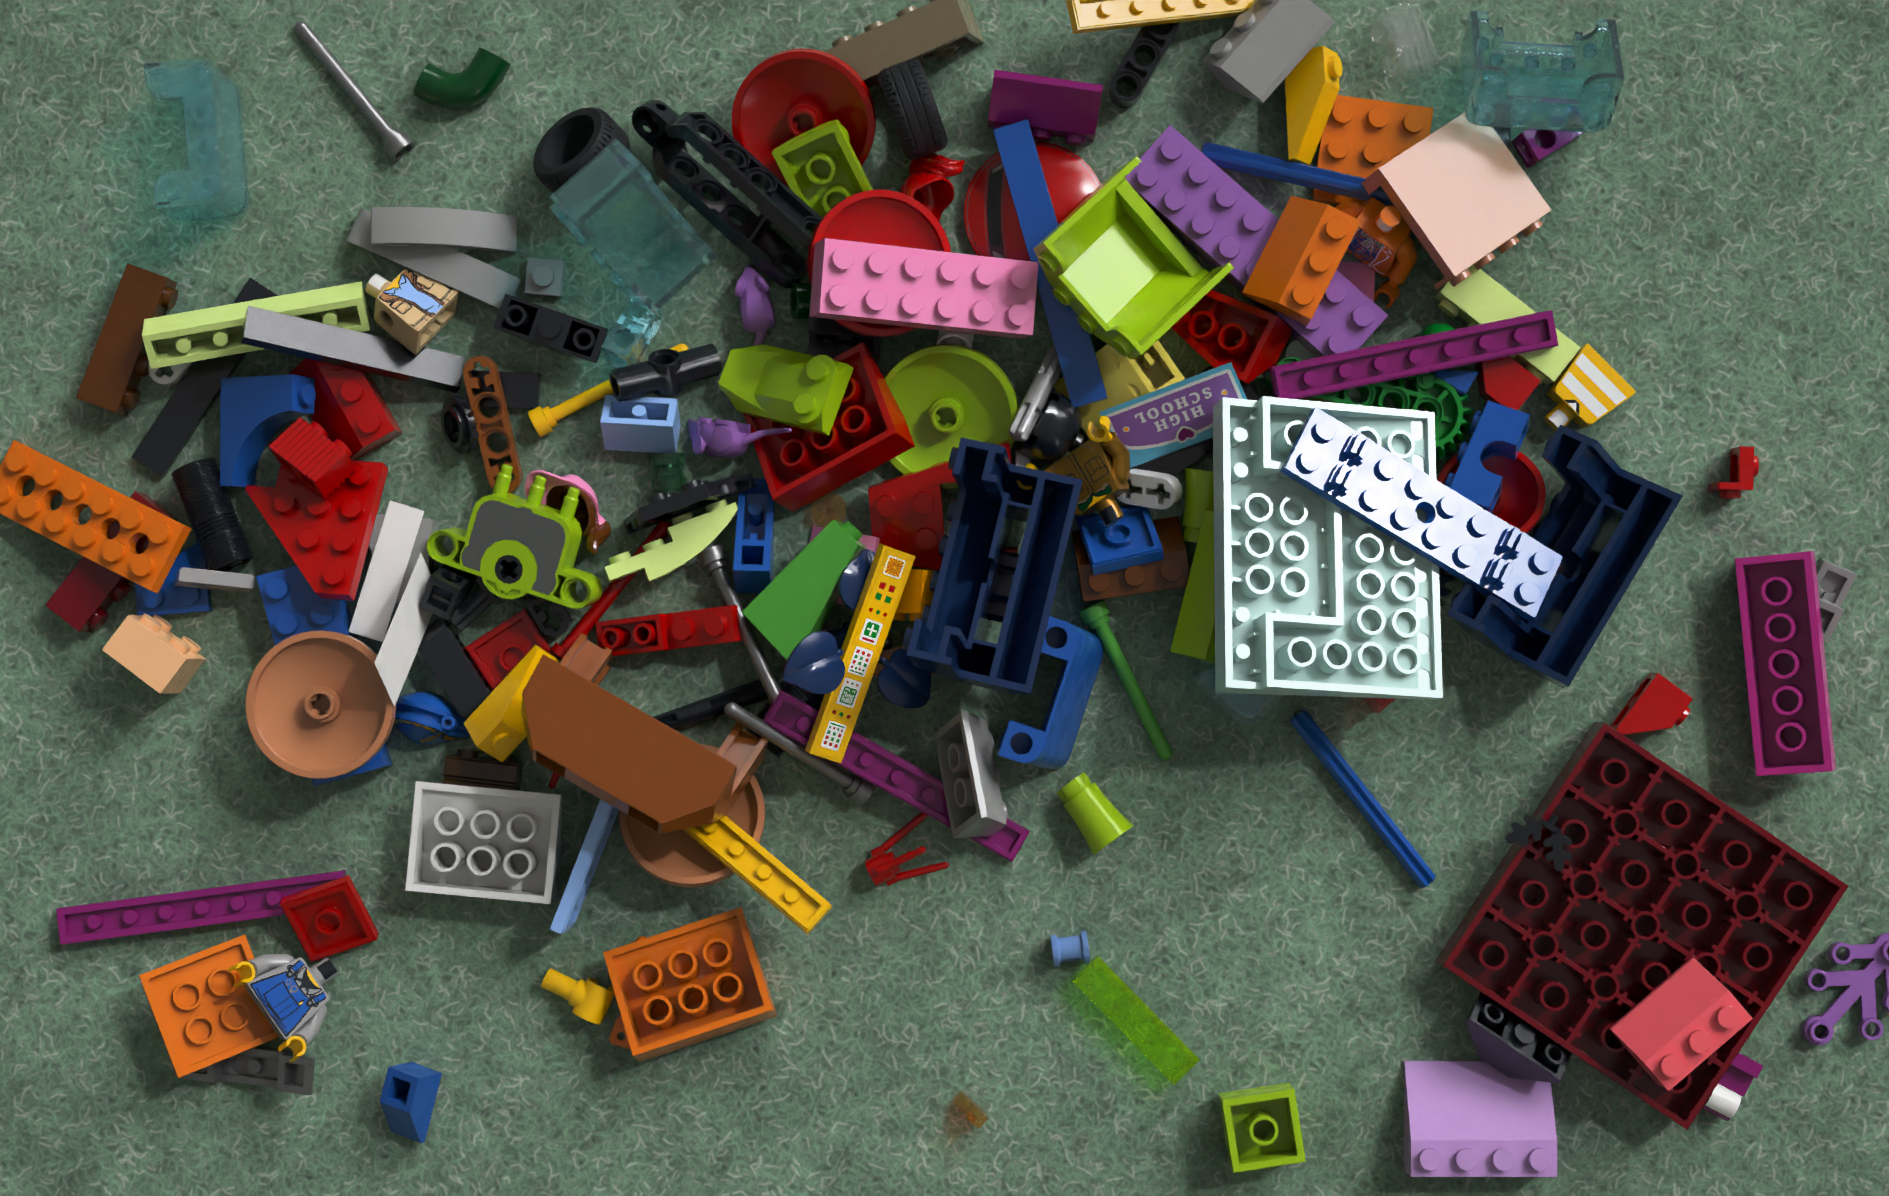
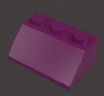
(1050, 105)

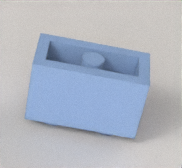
(641, 424)

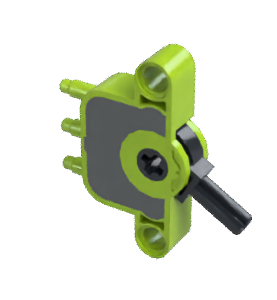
(522, 531)

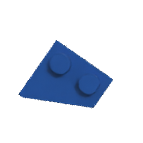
(173, 598)

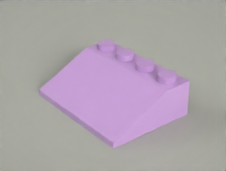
(1476, 1122)

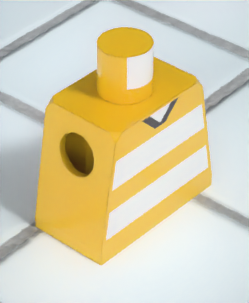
(1586, 390)

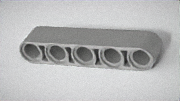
(441, 264)

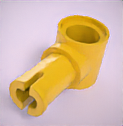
(586, 997)

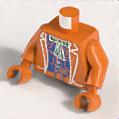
(1382, 243)

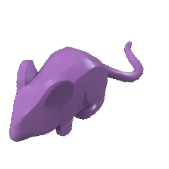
(755, 303)
(724, 437)

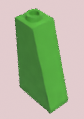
(806, 588)

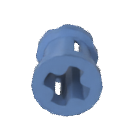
(1070, 948)

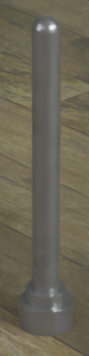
(392, 139)
(714, 562)
(856, 787)

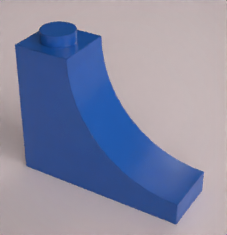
(251, 414)

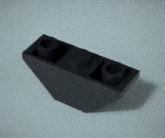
(550, 329)
(1513, 1044)

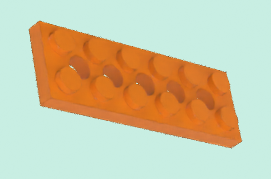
(106, 505)

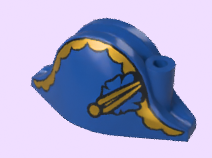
(429, 719)

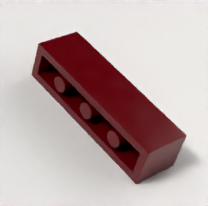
(93, 588)

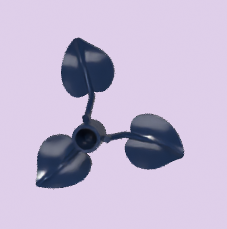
(817, 662)

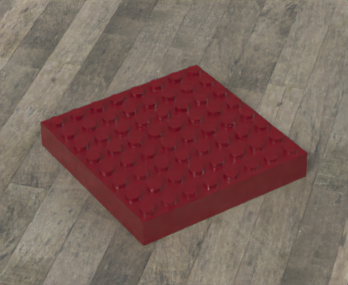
(1649, 885)

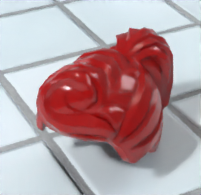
(930, 182)

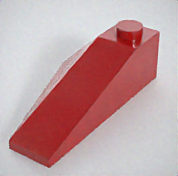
(1234, 333)

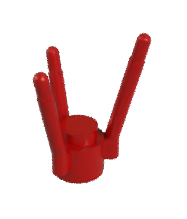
(884, 866)

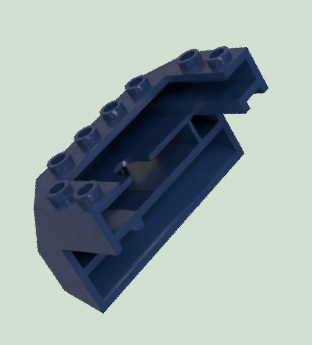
(1604, 531)
(987, 583)

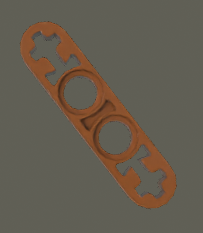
(487, 425)

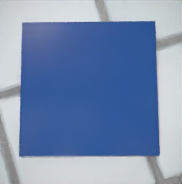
(1122, 544)

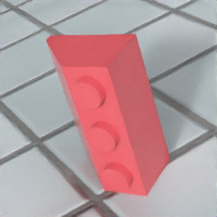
(1680, 1024)

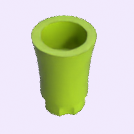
(1198, 498)
(1093, 812)

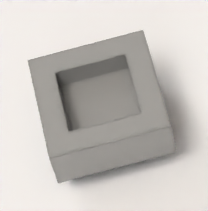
(544, 277)

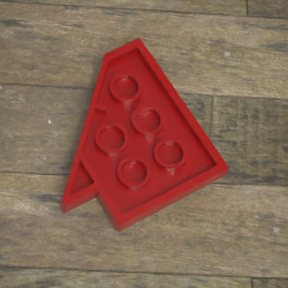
(325, 534)

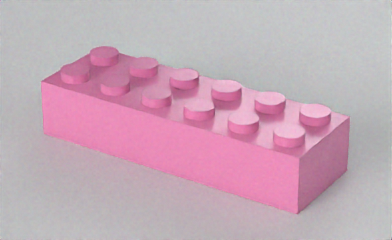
(923, 288)

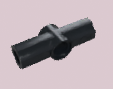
(665, 372)

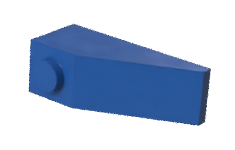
(754, 539)

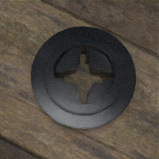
(459, 424)

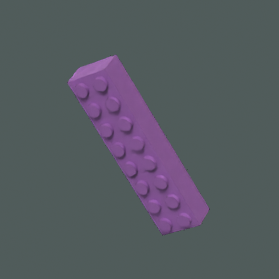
(1231, 226)

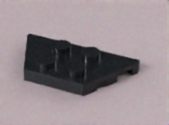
(692, 496)

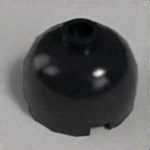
(1054, 430)

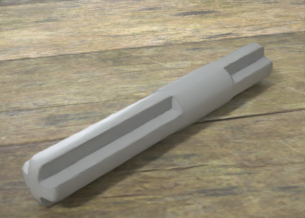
(1036, 396)

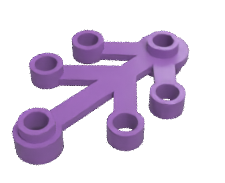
(1860, 984)

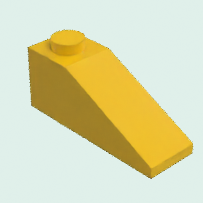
(1309, 101)
(498, 720)

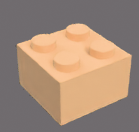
(154, 653)

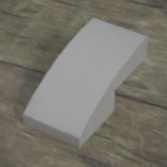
(1833, 588)

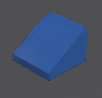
(1459, 379)

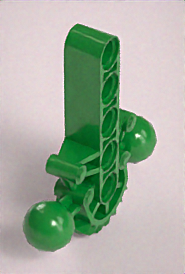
(1422, 391)

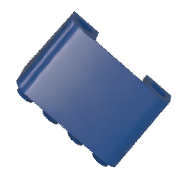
(1054, 742)

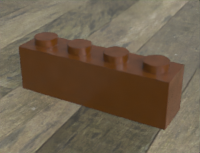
(120, 350)

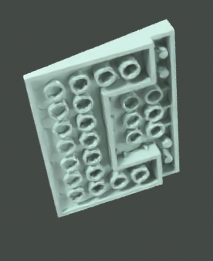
(1305, 587)

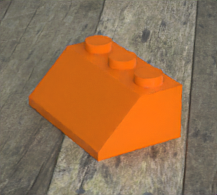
(1301, 258)

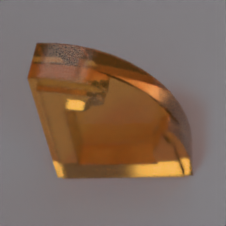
(974, 1112)

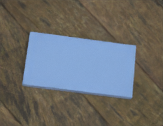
(584, 867)

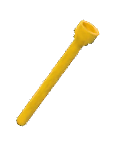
(546, 418)

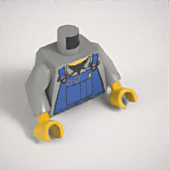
(288, 995)

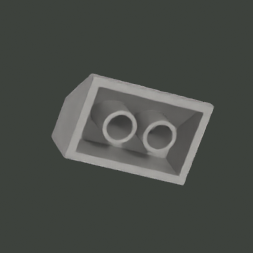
(1266, 45)
(970, 777)

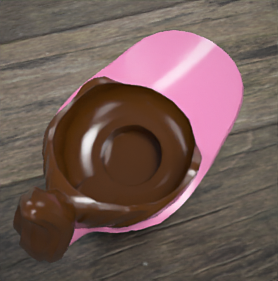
(593, 525)

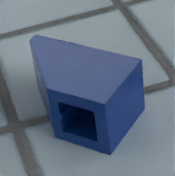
(409, 1099)

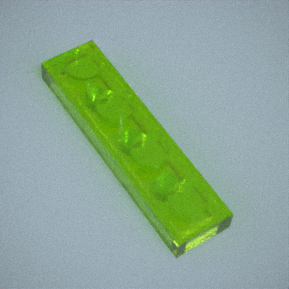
(1135, 1019)

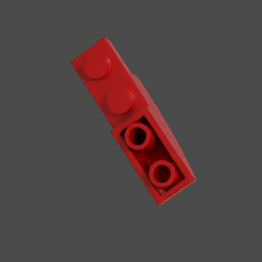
(669, 631)

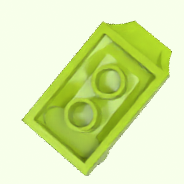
(821, 166)
(786, 386)

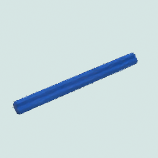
(1291, 172)
(1362, 799)

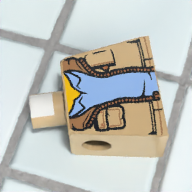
(412, 307)

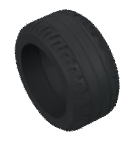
(912, 109)
(573, 144)

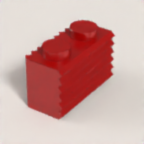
(313, 456)

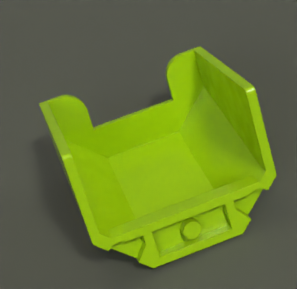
(1123, 267)

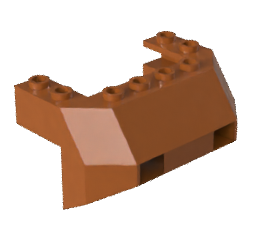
(627, 753)

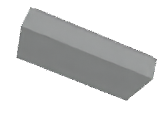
(214, 580)

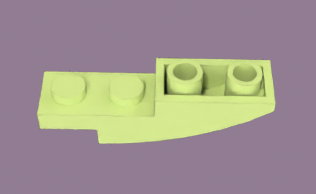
(687, 537)

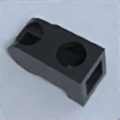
(446, 591)

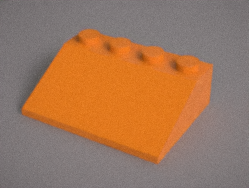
(689, 984)

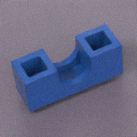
(1496, 433)

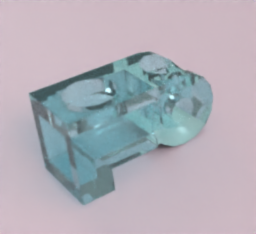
(631, 335)

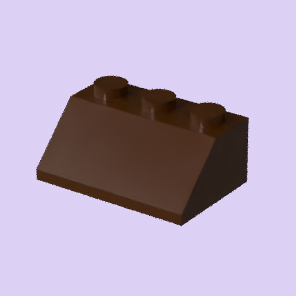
(1138, 579)

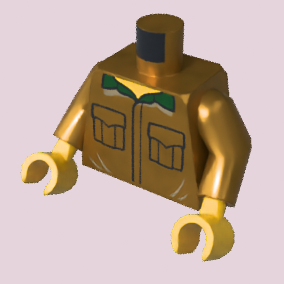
(1102, 466)

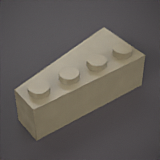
(914, 34)

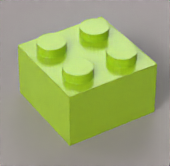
(1261, 1127)

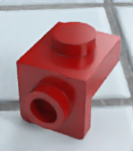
(1743, 469)

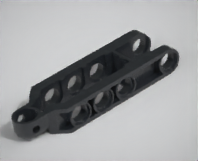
(776, 203)

